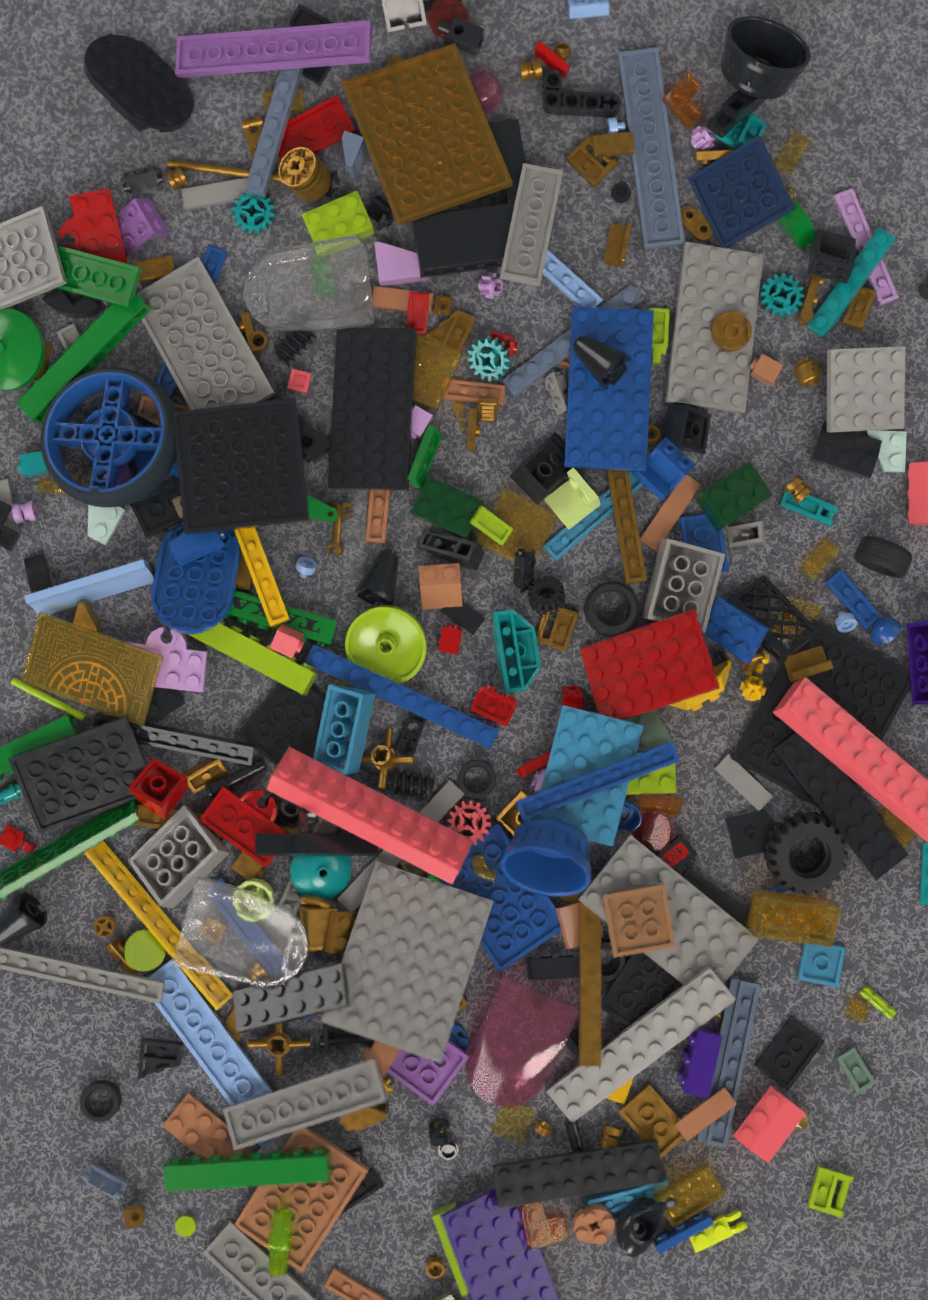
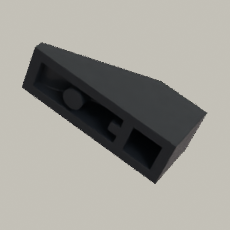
(452, 549)

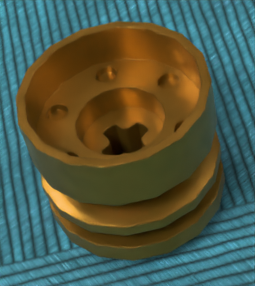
(305, 174)

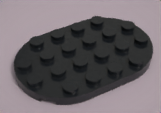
(138, 83)

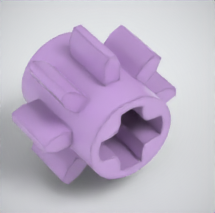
(702, 138)
(490, 285)

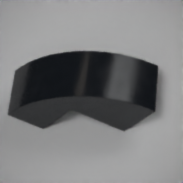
(61, 304)

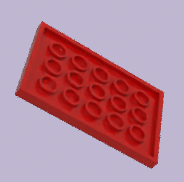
(650, 667)

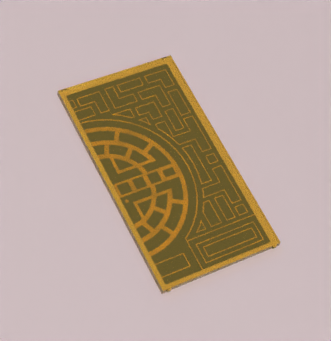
(92, 668)

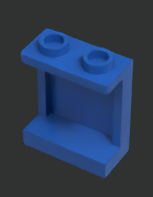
(664, 469)

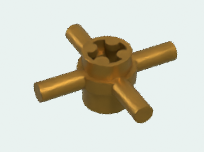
(389, 755)
(273, 1048)

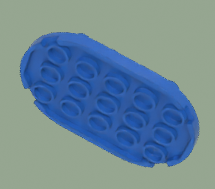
(198, 593)

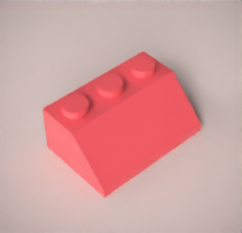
(918, 493)
(769, 1124)

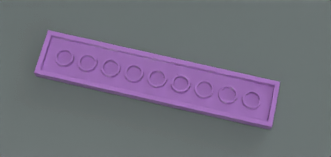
(274, 49)

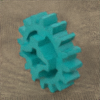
(261, 214)
(783, 303)
(499, 359)

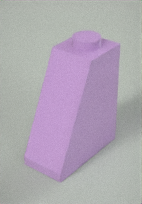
(396, 265)

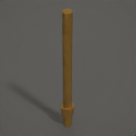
(215, 169)

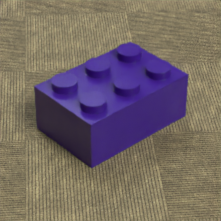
(699, 1061)

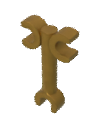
(342, 512)

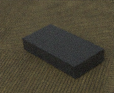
(465, 617)

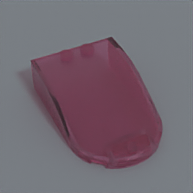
(517, 1043)

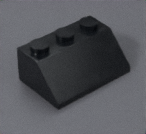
(847, 451)

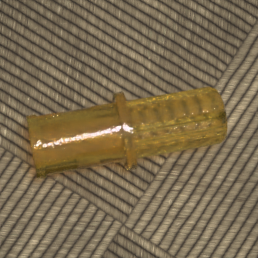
(50, 487)

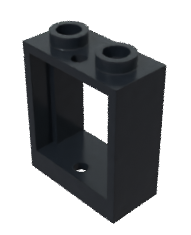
(835, 245)

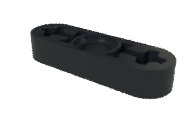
(403, 741)

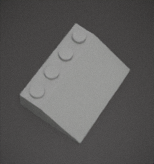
(682, 581)
(177, 856)

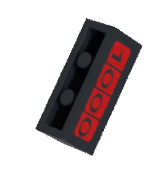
(678, 853)

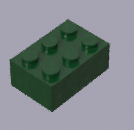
(733, 496)
(446, 507)

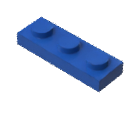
(852, 599)
(683, 1231)

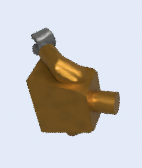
(315, 917)

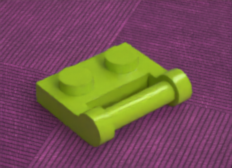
(823, 1191)

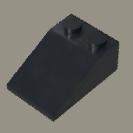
(542, 469)

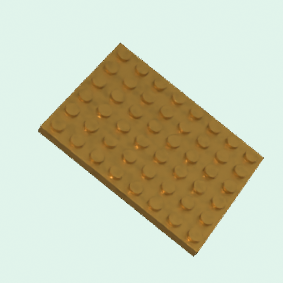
(426, 134)

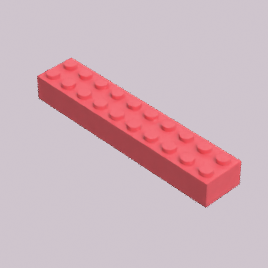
(857, 753)
(370, 815)

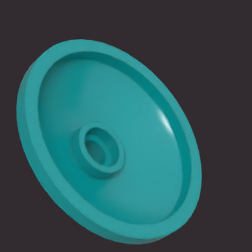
(306, 877)

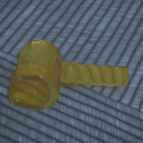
(458, 408)

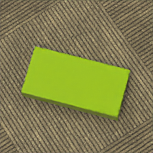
(491, 525)

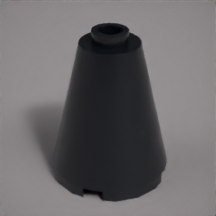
(601, 360)
(380, 579)
(21, 918)

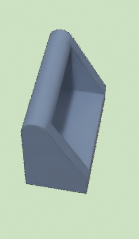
(354, 153)

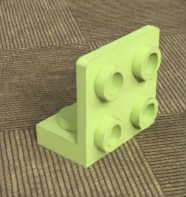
(573, 500)

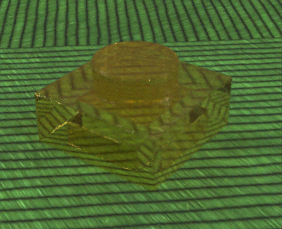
(857, 1010)

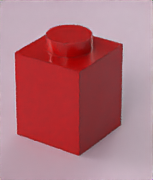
(450, 639)

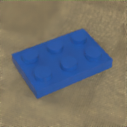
(735, 630)

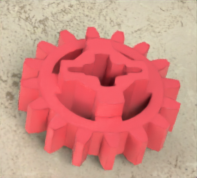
(475, 817)

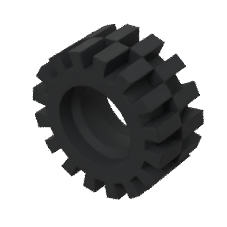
(546, 586)

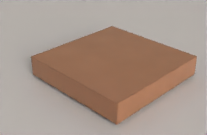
(569, 924)

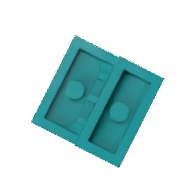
(744, 131)

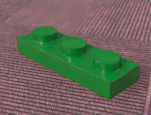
(424, 456)

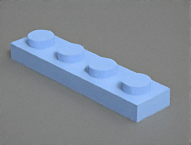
(569, 283)

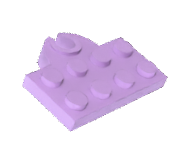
(180, 666)

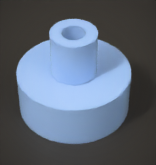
(613, 126)
(305, 566)
(845, 622)

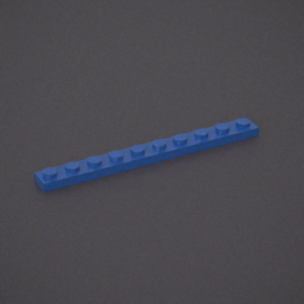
(402, 696)

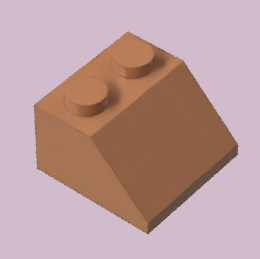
(440, 586)

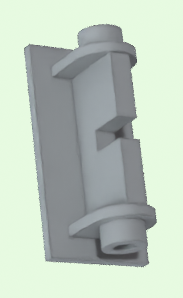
(555, 384)

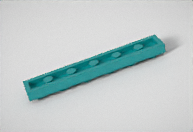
(844, 293)

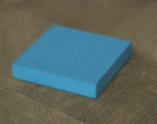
(821, 964)

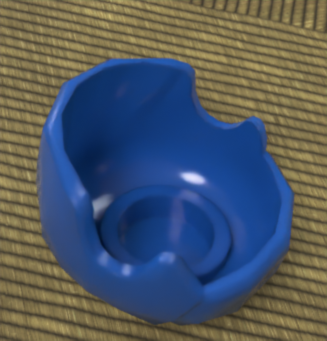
(885, 630)
(633, 820)

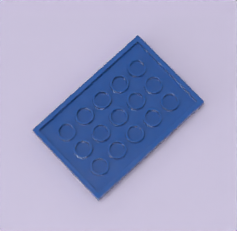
(517, 917)

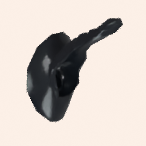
(290, 817)
(641, 1213)

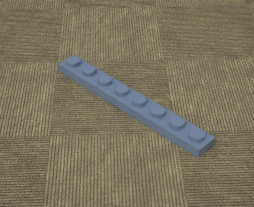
(273, 131)
(560, 349)

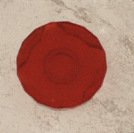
(446, 11)
(654, 831)

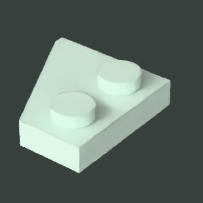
(892, 450)
(103, 522)

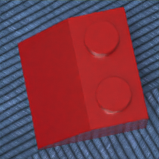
(159, 787)

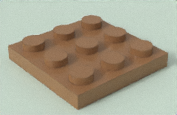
(638, 920)

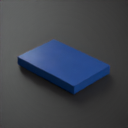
(699, 532)

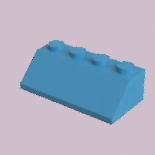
(344, 728)

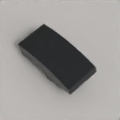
(37, 573)

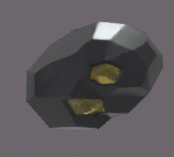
(439, 1132)

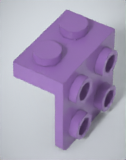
(139, 223)

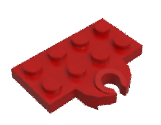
(95, 226)
(241, 818)

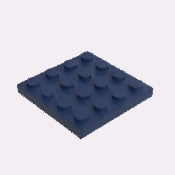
(741, 193)

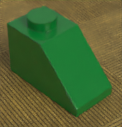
(798, 226)

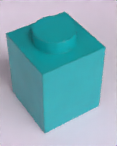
(32, 465)

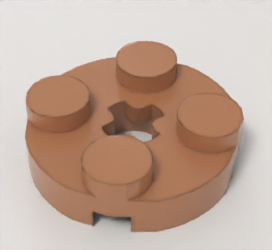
(593, 1234)

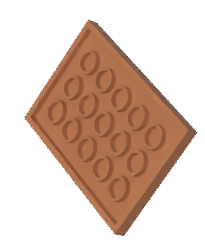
(312, 1204)

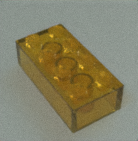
(793, 918)

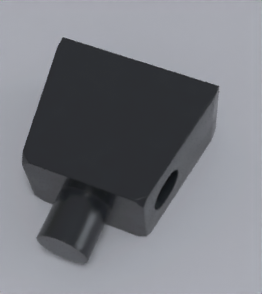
(469, 40)

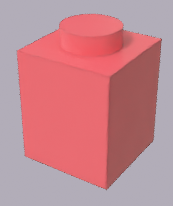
(287, 641)

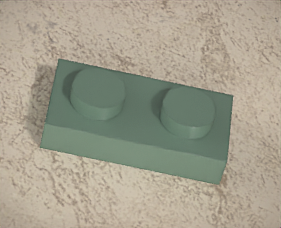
(855, 1069)

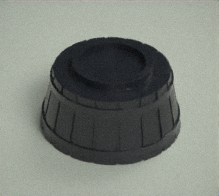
(770, 41)

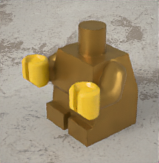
(755, 665)

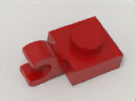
(14, 839)

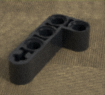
(581, 98)

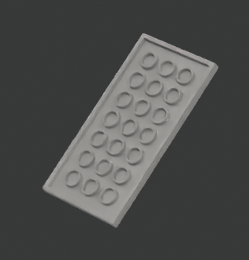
(711, 284)
(202, 340)
(700, 927)

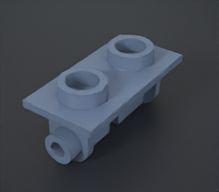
(114, 1184)

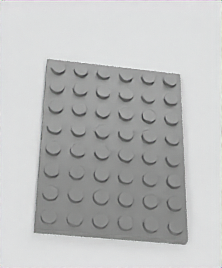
(410, 960)

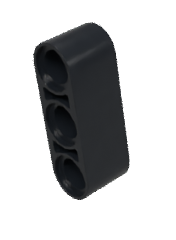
(553, 968)

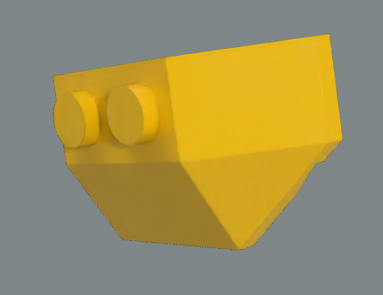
(695, 703)

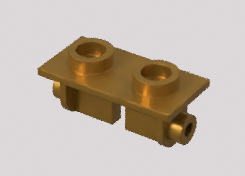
(116, 951)

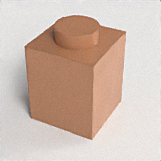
(765, 369)

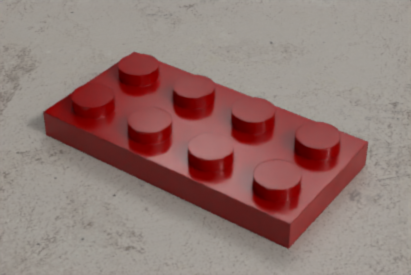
(317, 127)

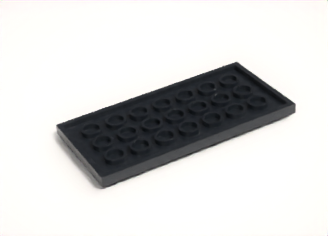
(372, 409)
(643, 981)

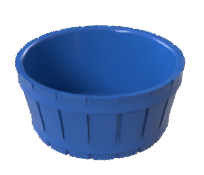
(548, 858)

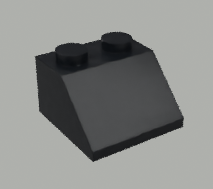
(687, 428)

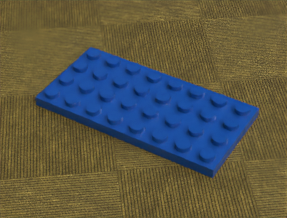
(610, 425)

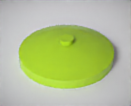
(387, 642)

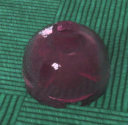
(487, 90)

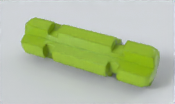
(878, 1002)

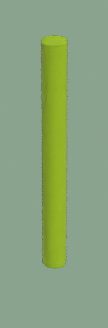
(48, 699)

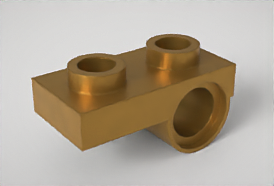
(247, 326)

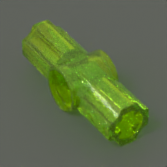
(280, 1242)

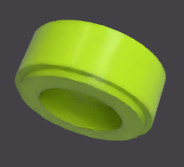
(186, 1225)

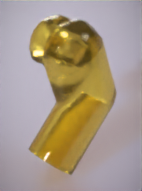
(481, 870)

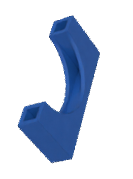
(185, 547)

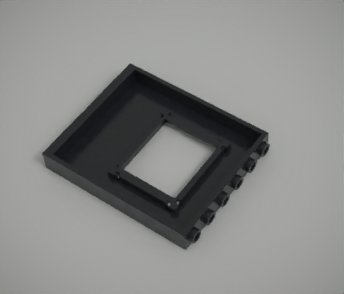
(473, 236)

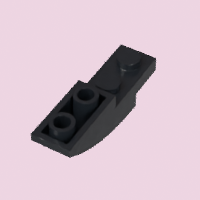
(732, 112)

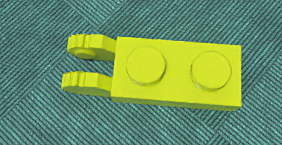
(718, 1231)

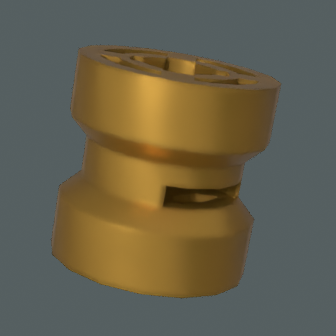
(526, 72)
(798, 489)
(610, 1135)

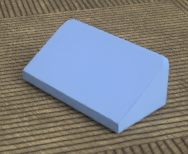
(588, 8)

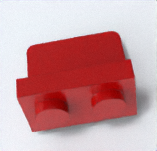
(493, 705)

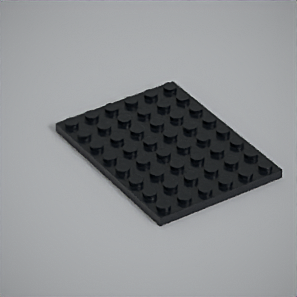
(859, 683)

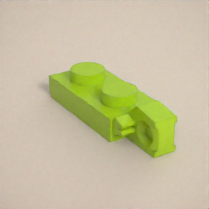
(660, 334)

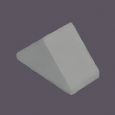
(746, 534)

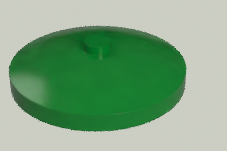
(20, 349)

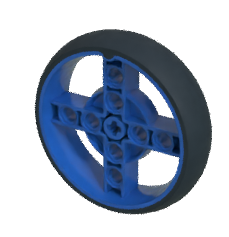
(109, 437)

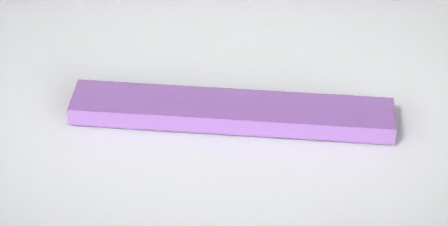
(859, 229)

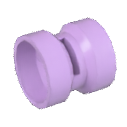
(24, 512)

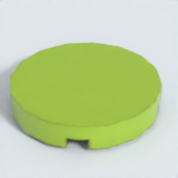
(143, 951)

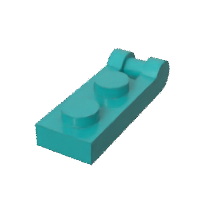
(810, 508)

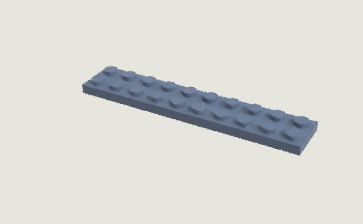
(653, 150)

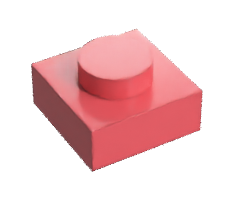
(299, 381)

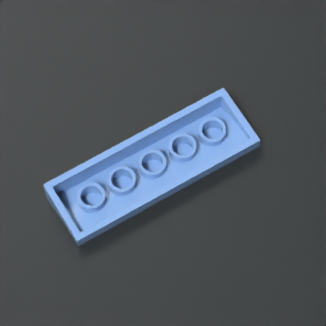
(91, 587)

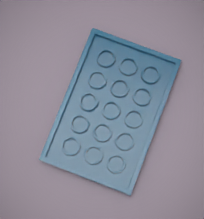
(581, 746)

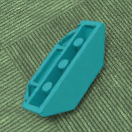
(515, 650)

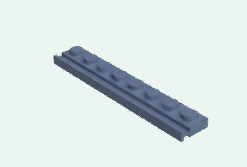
(736, 1032)

